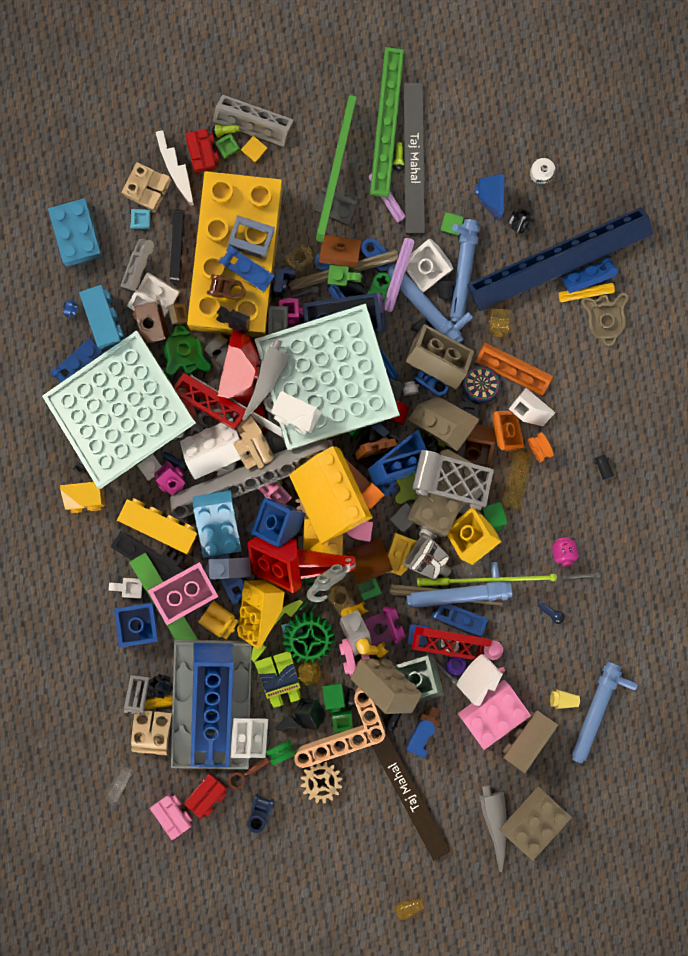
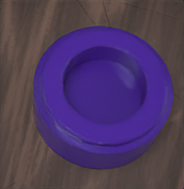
(456, 665)

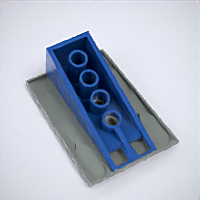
(209, 692)

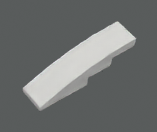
(178, 173)

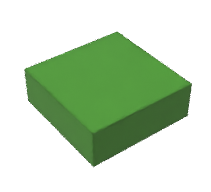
(227, 146)
(449, 221)

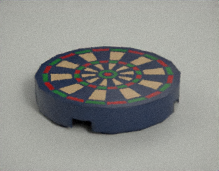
(481, 384)

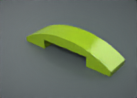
(289, 609)

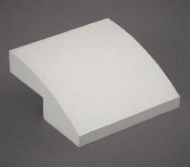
(152, 290)
(478, 679)
(249, 738)

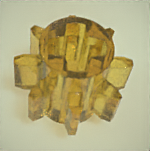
(309, 673)

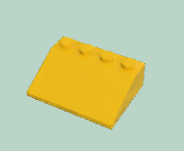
(330, 494)

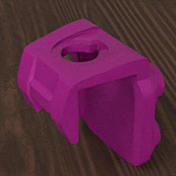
(386, 617)

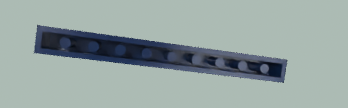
(560, 259)

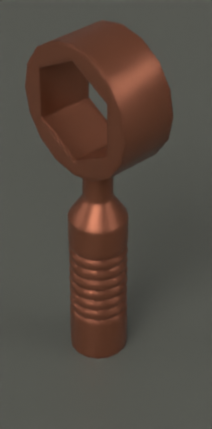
(253, 769)

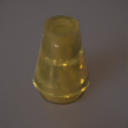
(409, 908)

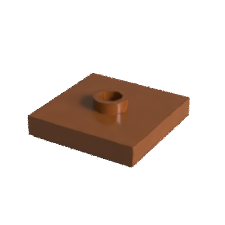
(340, 251)

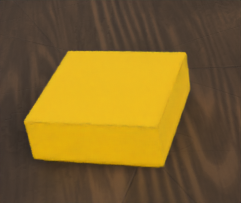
(254, 149)

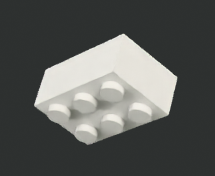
(211, 449)

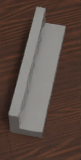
(251, 122)

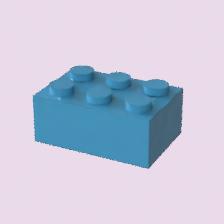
(75, 232)
(102, 317)
(216, 523)

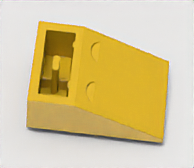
(259, 611)

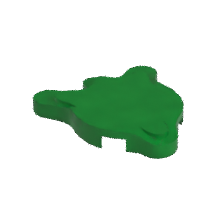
(184, 352)

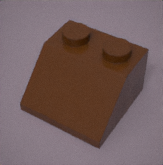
(479, 446)

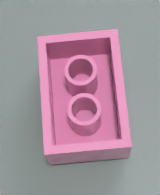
(183, 593)
(495, 716)

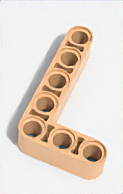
(346, 736)

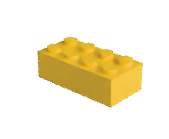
(158, 527)

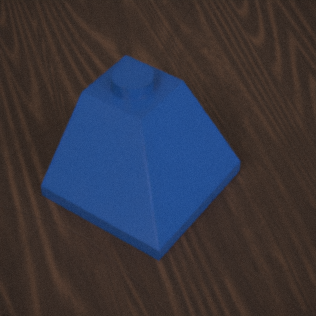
(491, 194)
(277, 522)

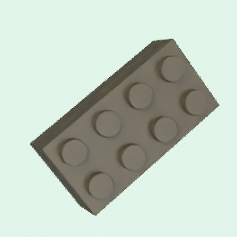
(439, 512)

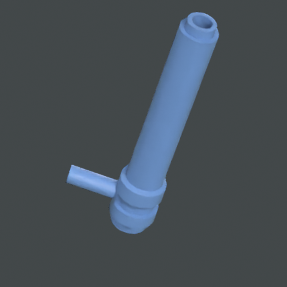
(464, 268)
(429, 310)
(489, 592)
(607, 683)

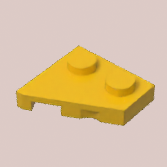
(398, 552)

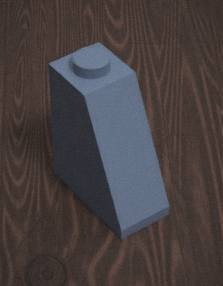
(229, 568)

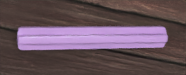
(398, 274)

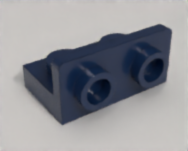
(282, 275)

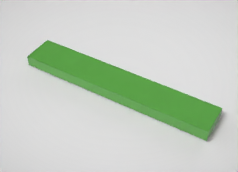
(150, 578)

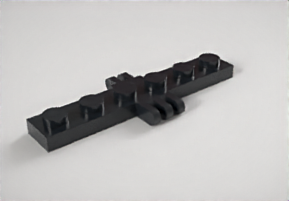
(166, 564)

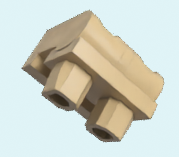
(144, 177)
(254, 443)
(149, 741)

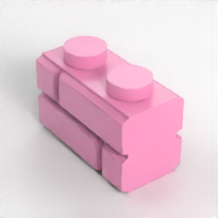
(171, 816)

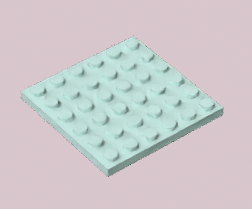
(337, 371)
(118, 409)

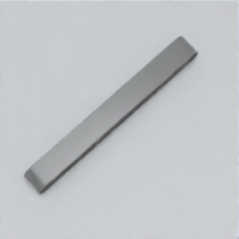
(246, 480)

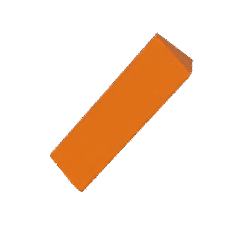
(514, 369)

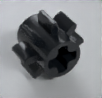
(521, 220)
(160, 686)

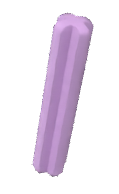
(393, 206)

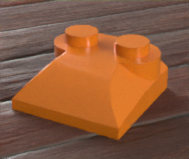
(507, 430)

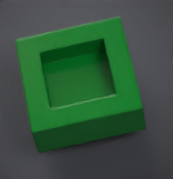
(342, 721)

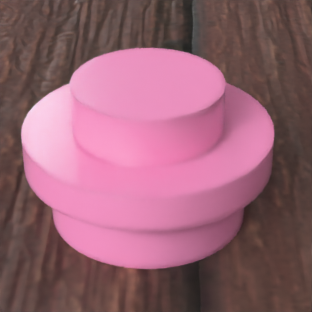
(493, 652)

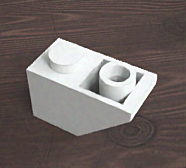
(531, 409)

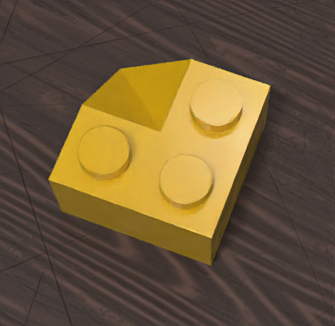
(82, 496)
(472, 536)
(312, 543)

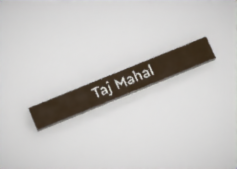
(410, 796)

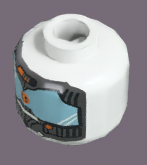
(541, 177)

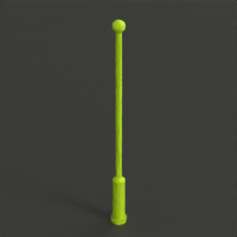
(446, 581)

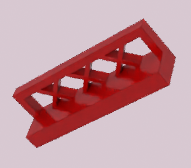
(211, 398)
(445, 636)

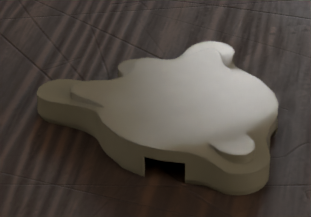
(606, 318)

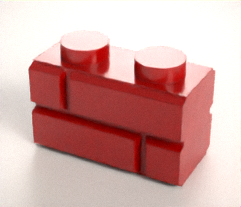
(201, 150)
(205, 795)

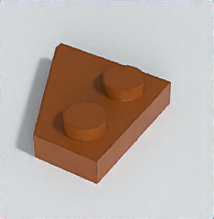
(374, 448)

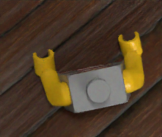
(357, 632)

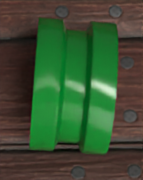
(281, 752)

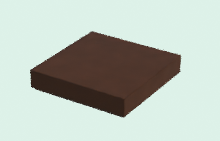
(370, 560)

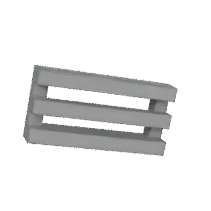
(134, 709)

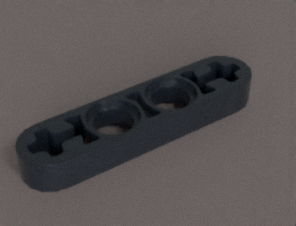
(177, 245)

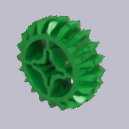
(316, 638)

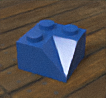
(136, 624)

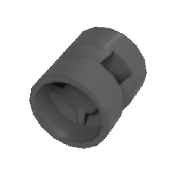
(218, 348)

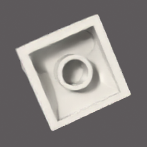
(428, 265)

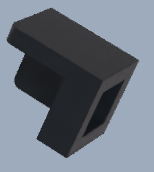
(309, 713)

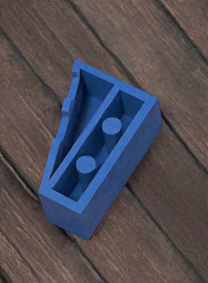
(399, 462)

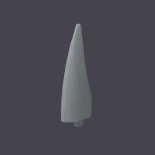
(269, 373)
(494, 812)

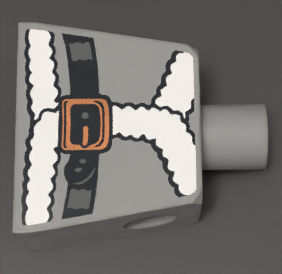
(428, 559)

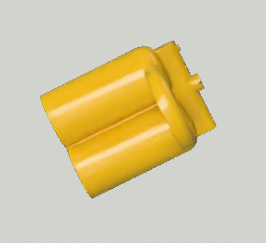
(219, 620)

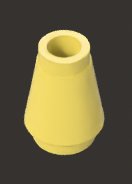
(563, 700)

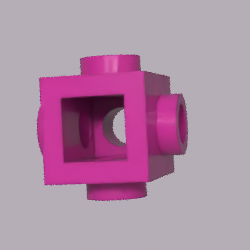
(295, 309)
(170, 478)

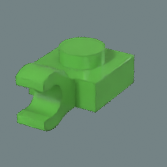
(340, 276)

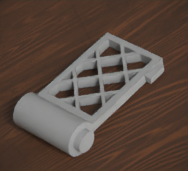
(429, 472)

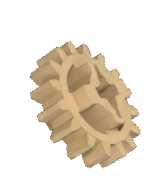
(316, 789)

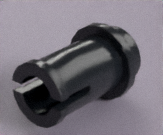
(604, 467)
(392, 720)

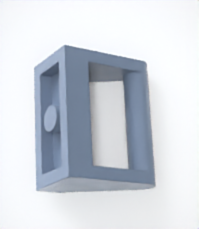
(247, 247)

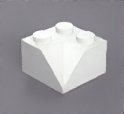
(296, 412)

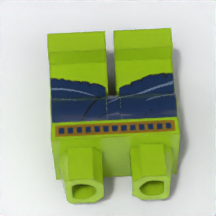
(281, 683)

